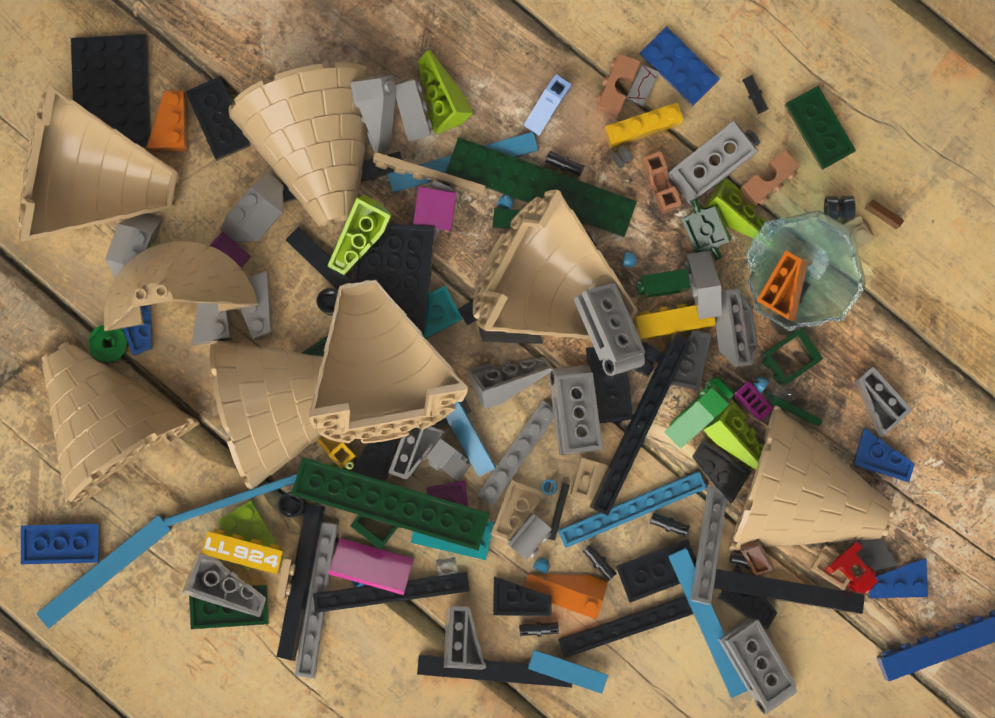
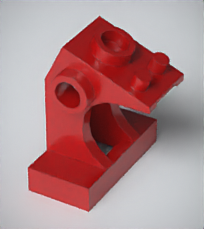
(846, 561)

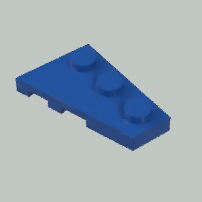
(140, 336)
(880, 458)
(902, 582)

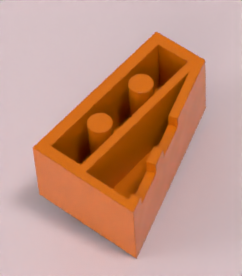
(170, 124)
(785, 286)

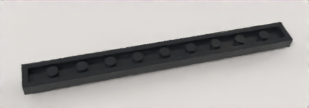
(640, 424)

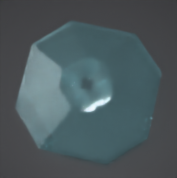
(834, 276)

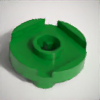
(113, 353)

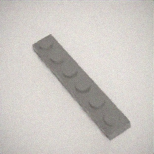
(517, 453)
(709, 546)

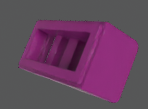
(738, 395)

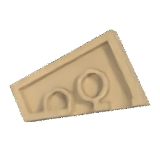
(515, 509)

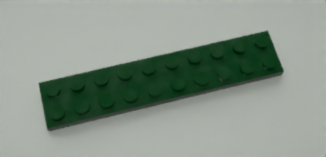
(527, 181)
(390, 503)

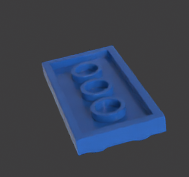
(679, 66)
(60, 544)

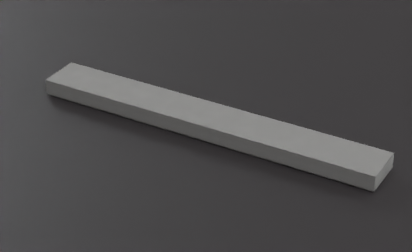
(313, 621)

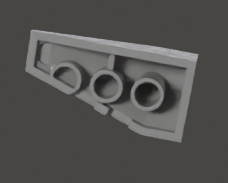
(376, 102)
(500, 382)
(217, 584)

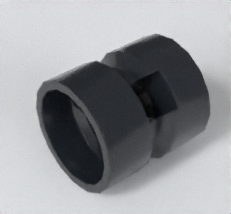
(845, 204)
(326, 301)
(652, 357)
(291, 505)

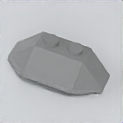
(255, 211)
(131, 239)
(736, 329)

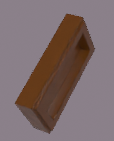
(884, 214)
(756, 557)

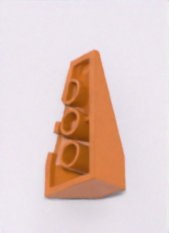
(574, 592)

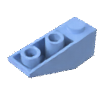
(547, 104)

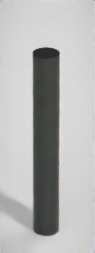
(559, 510)

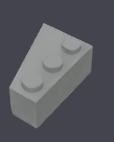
(881, 401)
(414, 450)
(448, 459)

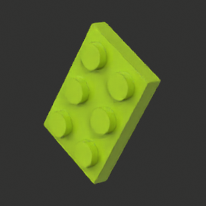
(249, 523)

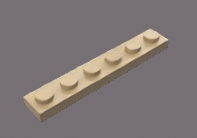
(419, 172)

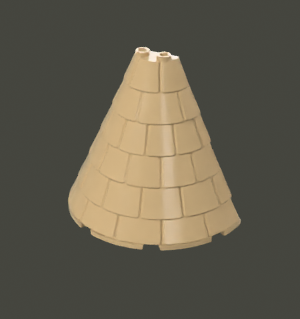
(309, 135)
(86, 172)
(176, 273)
(539, 273)
(379, 372)
(264, 405)
(102, 420)
(807, 494)

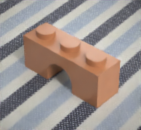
(623, 70)
(783, 168)
(657, 175)

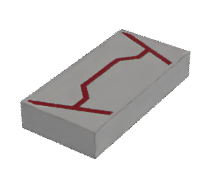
(642, 85)

